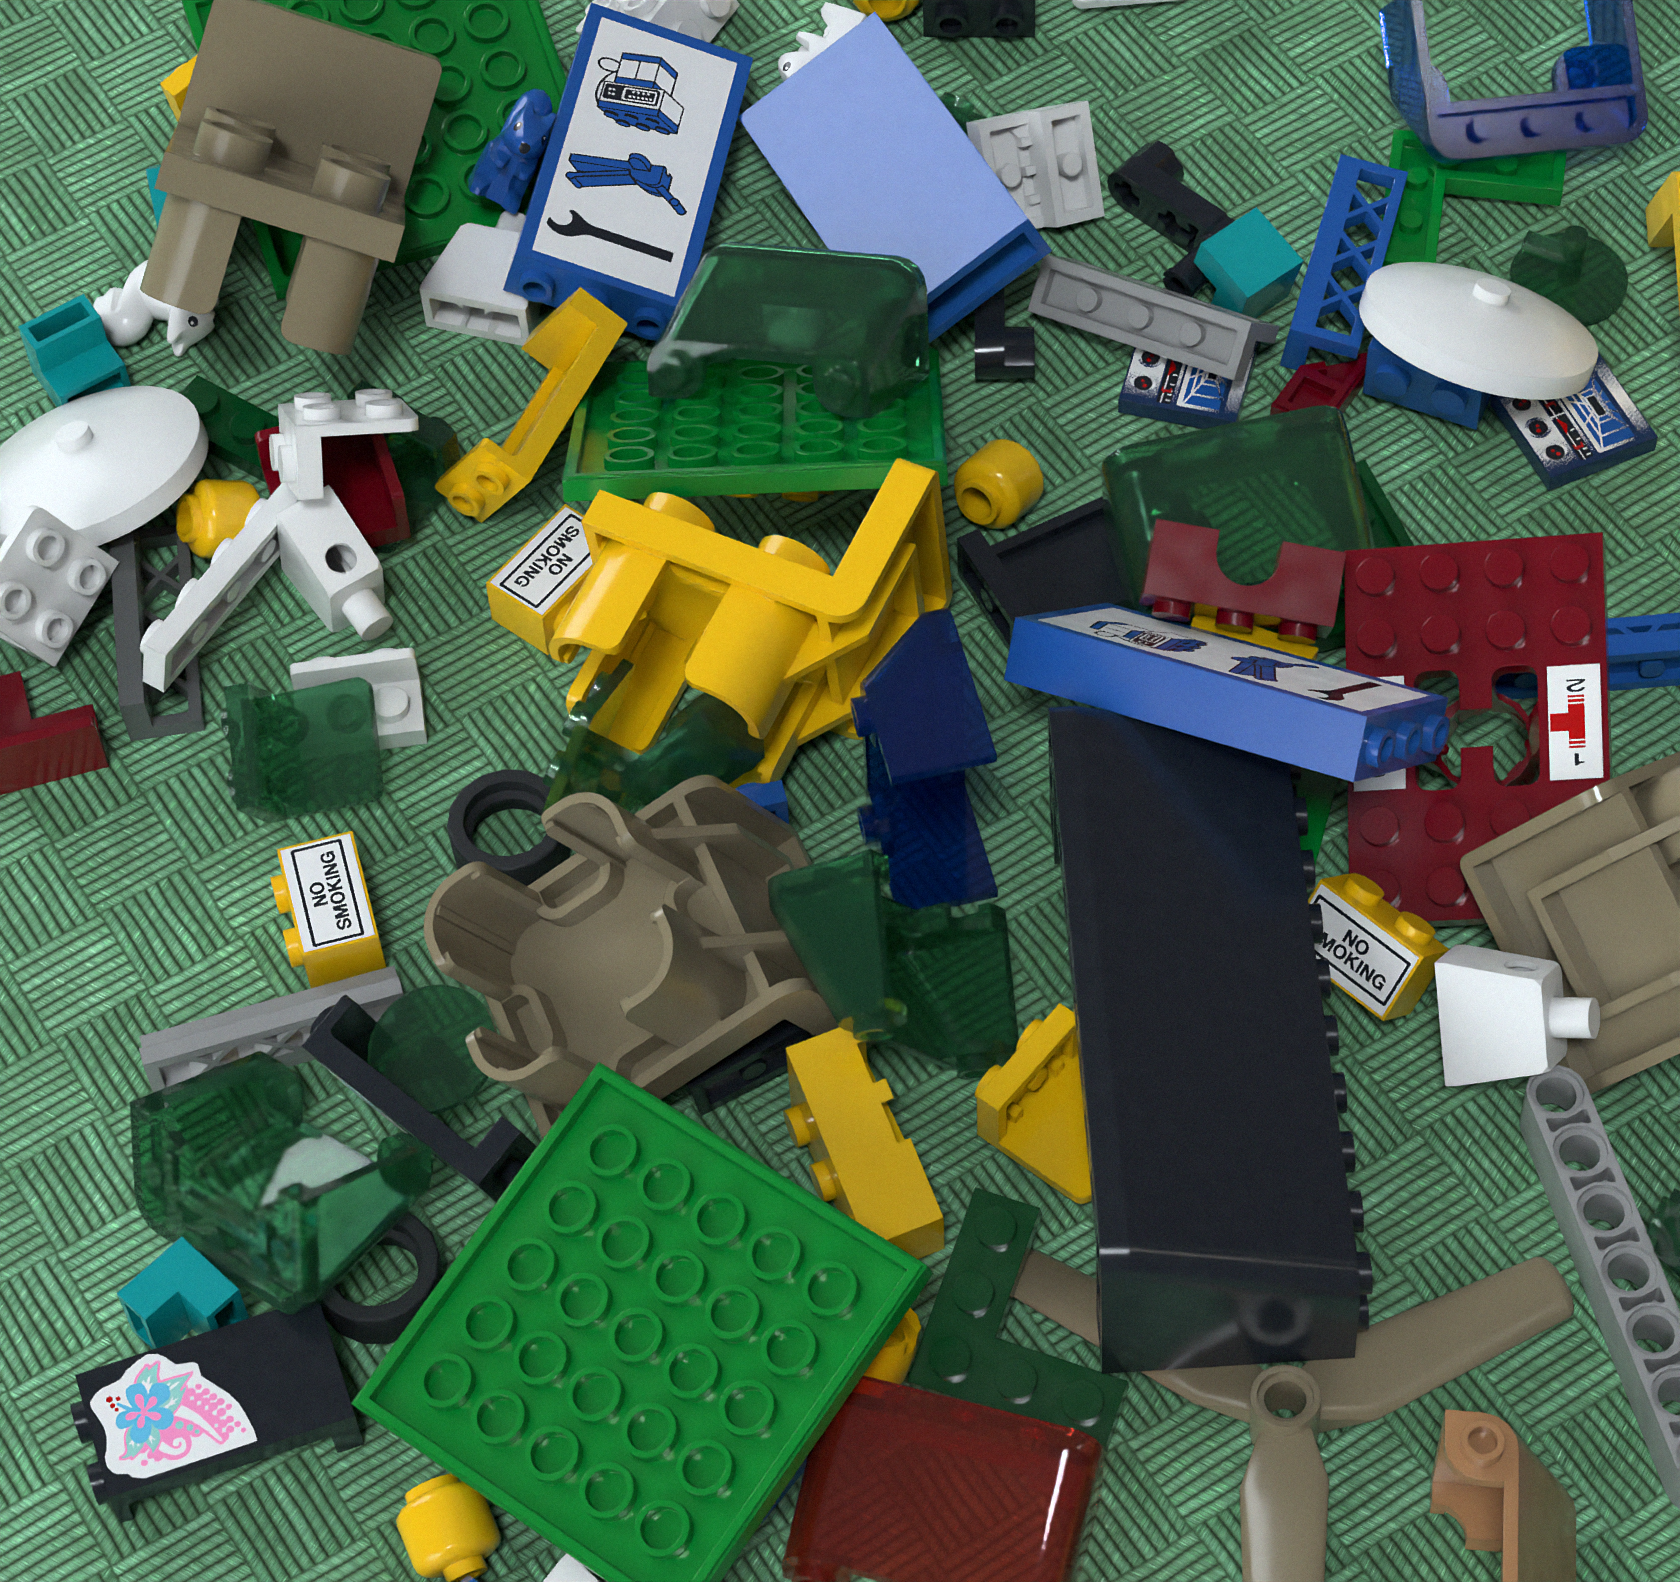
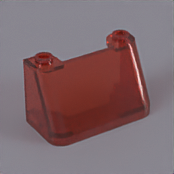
(942, 1493)

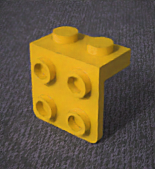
(1036, 1106)

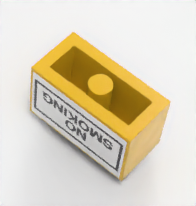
(541, 580)
(329, 909)
(1373, 948)

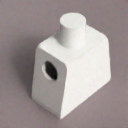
(467, 285)
(333, 566)
(1505, 1015)

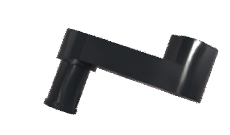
(1152, 192)
(999, 349)

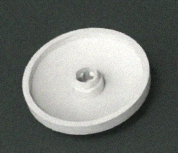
(1478, 330)
(104, 461)

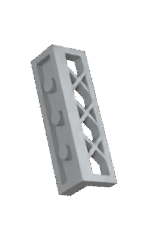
(1148, 316)
(269, 1026)

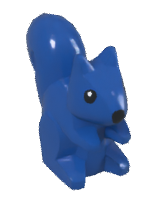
(513, 155)

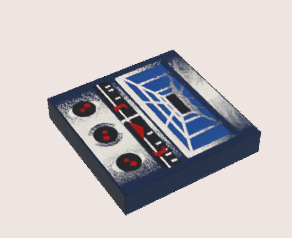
(1181, 393)
(1577, 432)

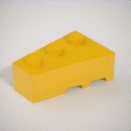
(858, 1144)

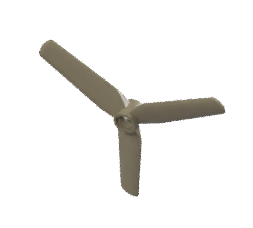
(1393, 1365)

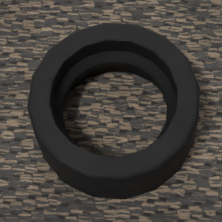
(497, 793)
(387, 1322)

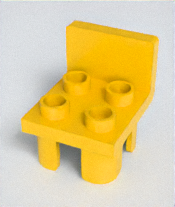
(749, 621)

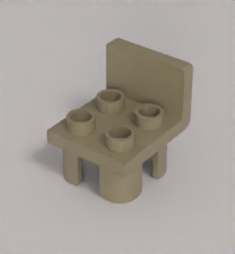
(300, 134)
(1603, 901)
(633, 949)

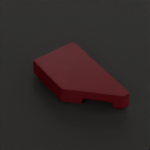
(1322, 385)

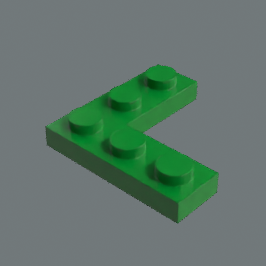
(1420, 210)

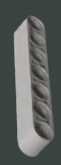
(1610, 1255)

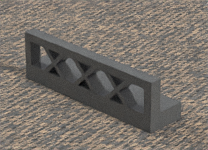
(131, 623)

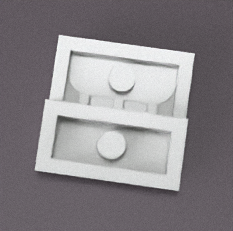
(1044, 161)

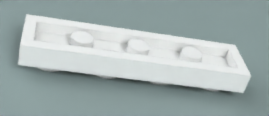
(211, 599)

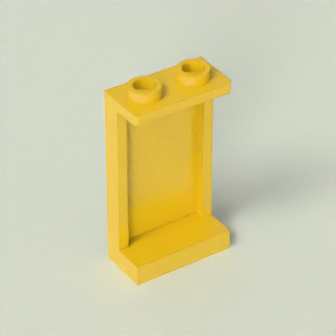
(573, 348)

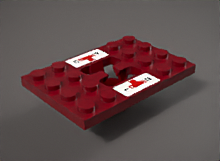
(1472, 618)

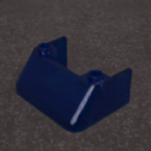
(1593, 103)
(918, 738)

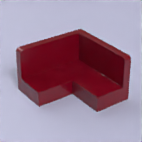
(362, 479)
(45, 746)

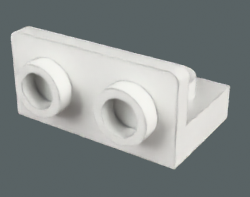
(395, 688)

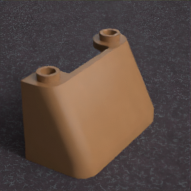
(1504, 1498)

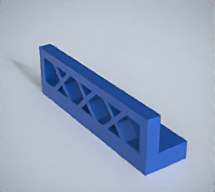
(1324, 261)
(1641, 655)

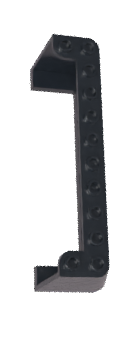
(1203, 1052)

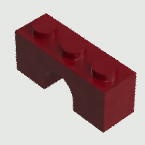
(1187, 580)

